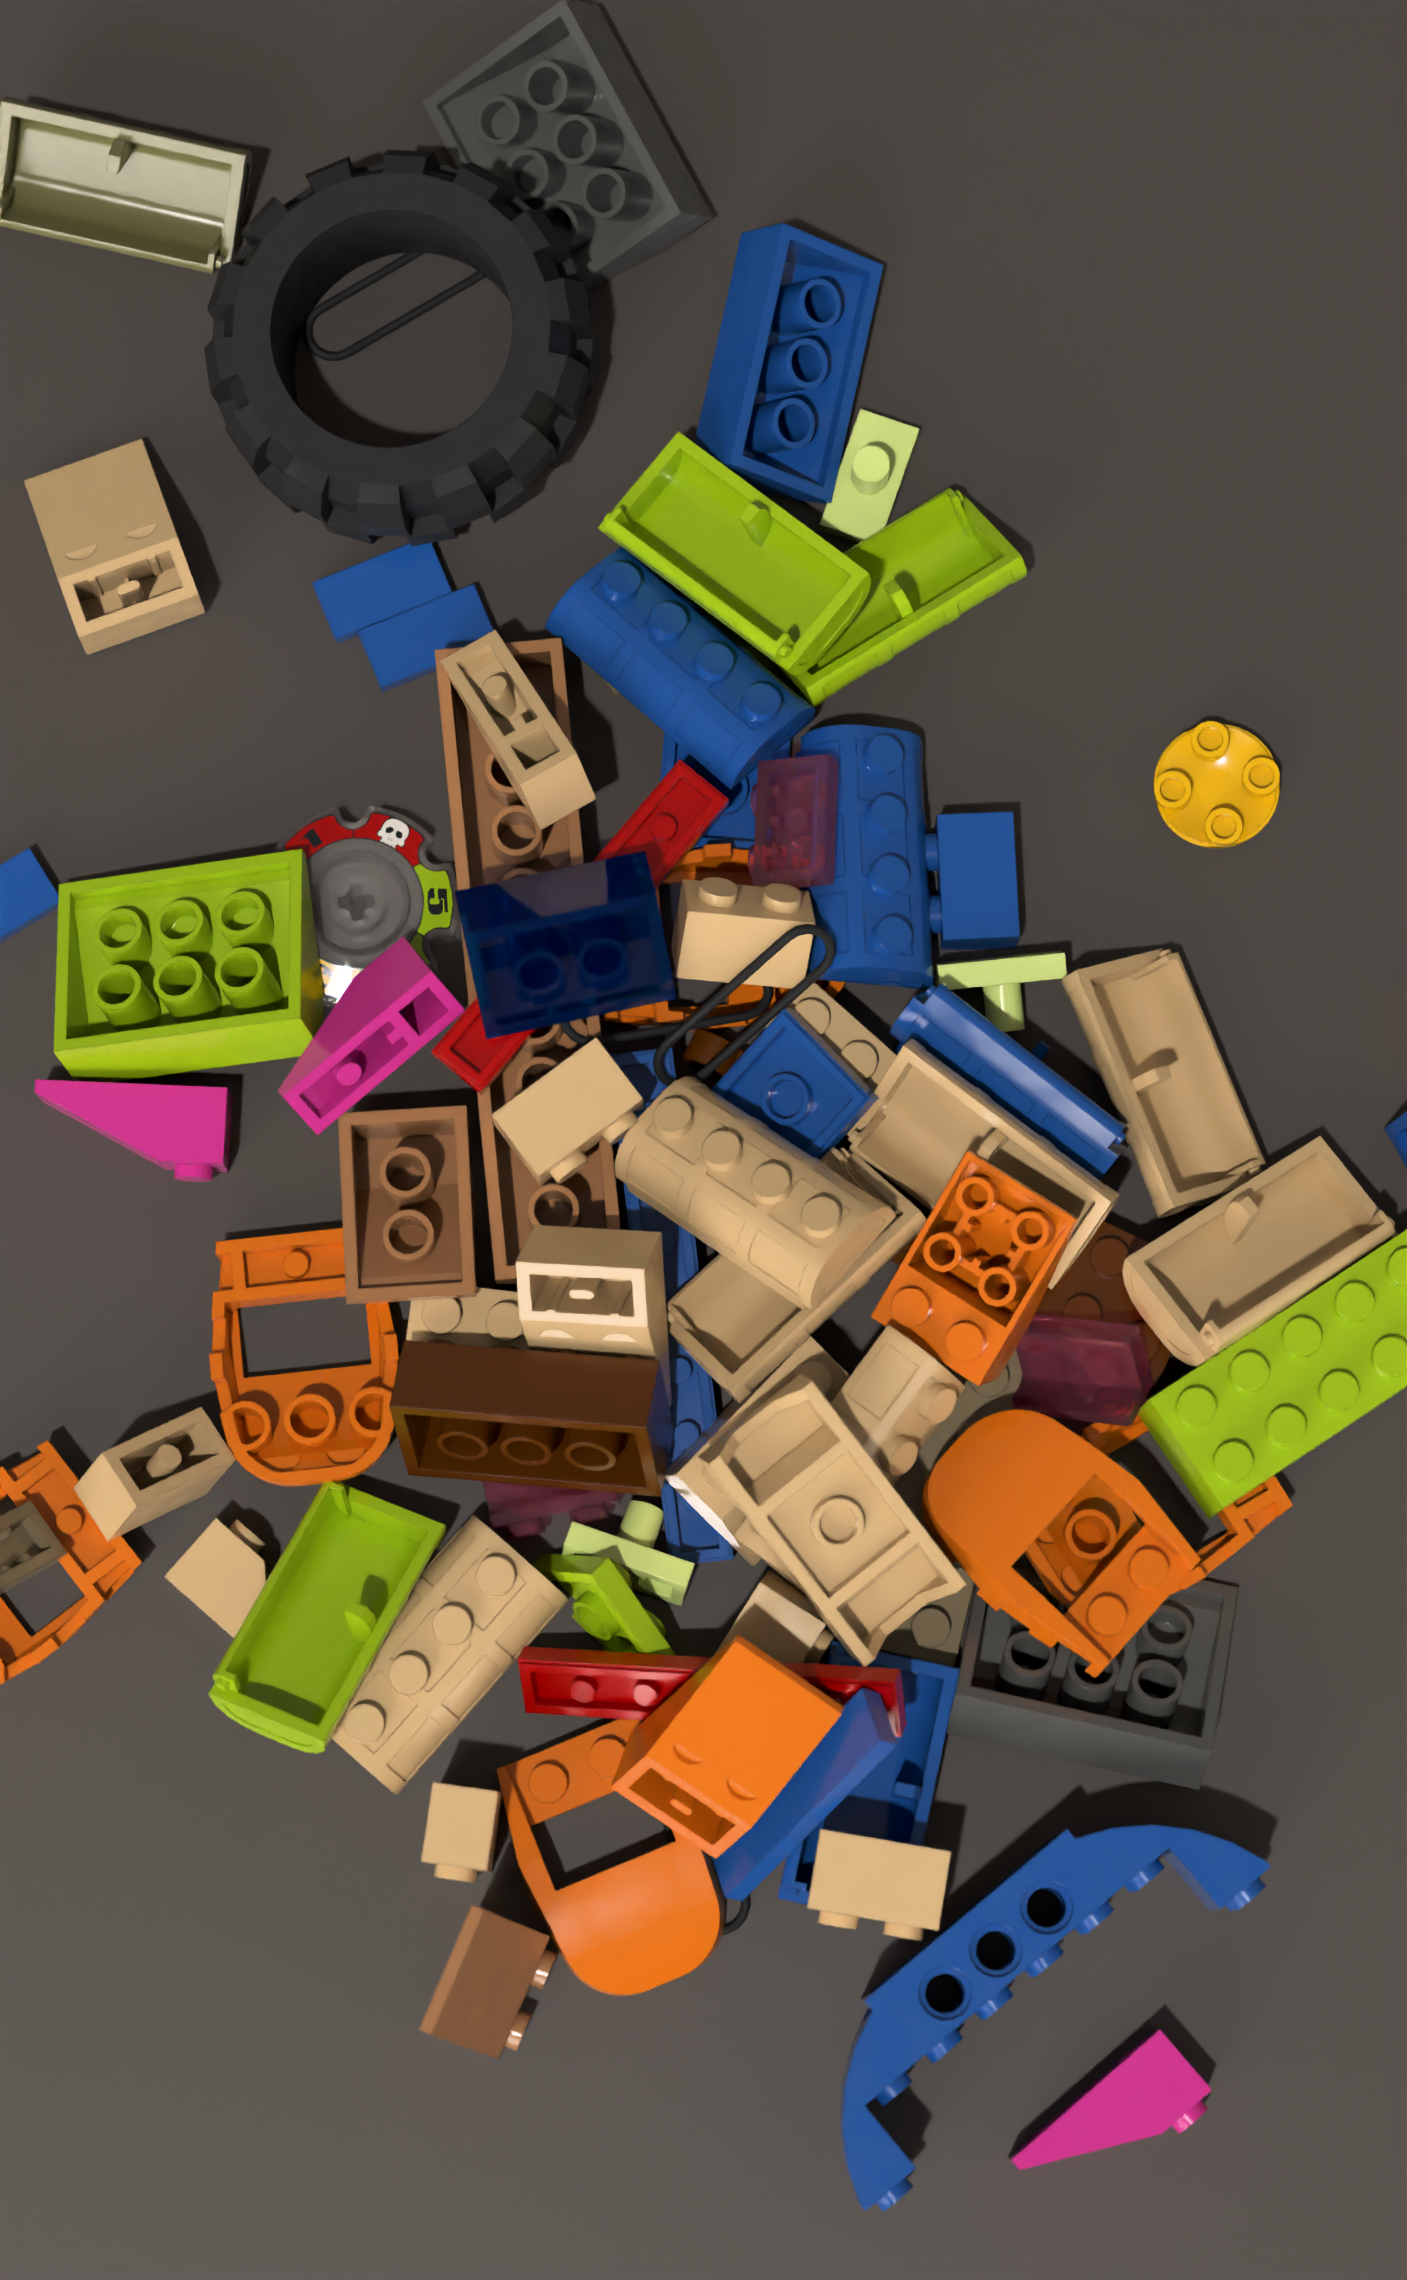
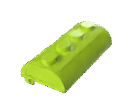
(739, 555)
(922, 577)
(323, 1616)

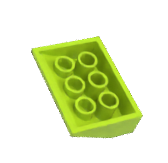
(187, 968)

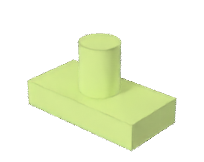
(869, 477)
(1002, 981)
(632, 1548)

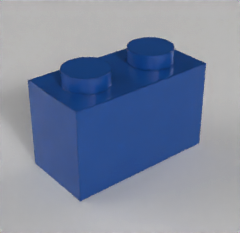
(974, 881)

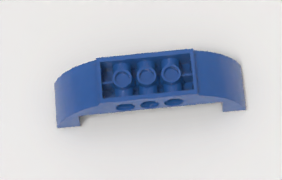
(1081, 1878)

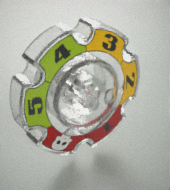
(388, 865)

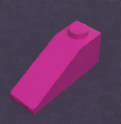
(368, 1034)
(166, 1124)
(1129, 2102)

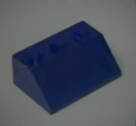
(565, 944)

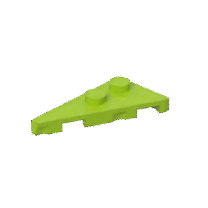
(606, 1603)

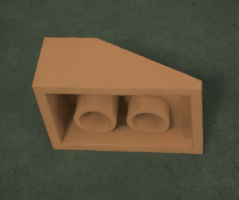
(407, 1204)
(487, 1983)

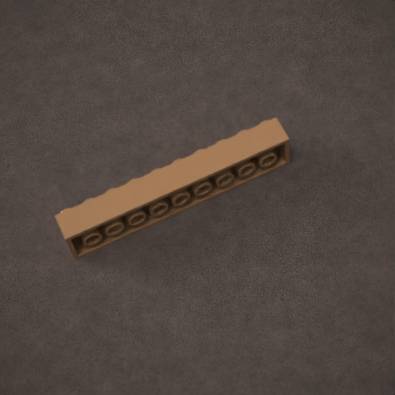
(497, 843)

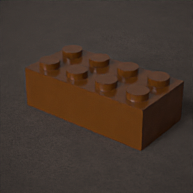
(532, 1417)

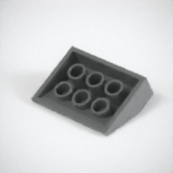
(574, 138)
(1141, 1716)

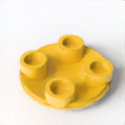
(1216, 785)

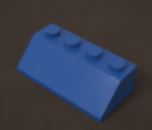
(788, 361)

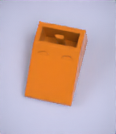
(977, 1270)
(724, 1746)

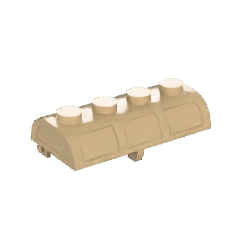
(1165, 1079)
(934, 1116)
(748, 1192)
(1254, 1253)
(746, 1328)
(890, 1409)
(445, 1652)

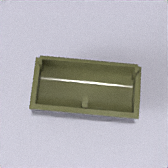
(121, 186)

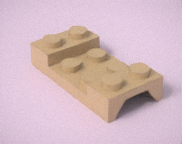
(830, 1517)

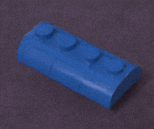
(678, 667)
(880, 865)
(1012, 1077)
(899, 1791)

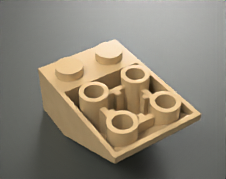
(114, 547)
(594, 1293)

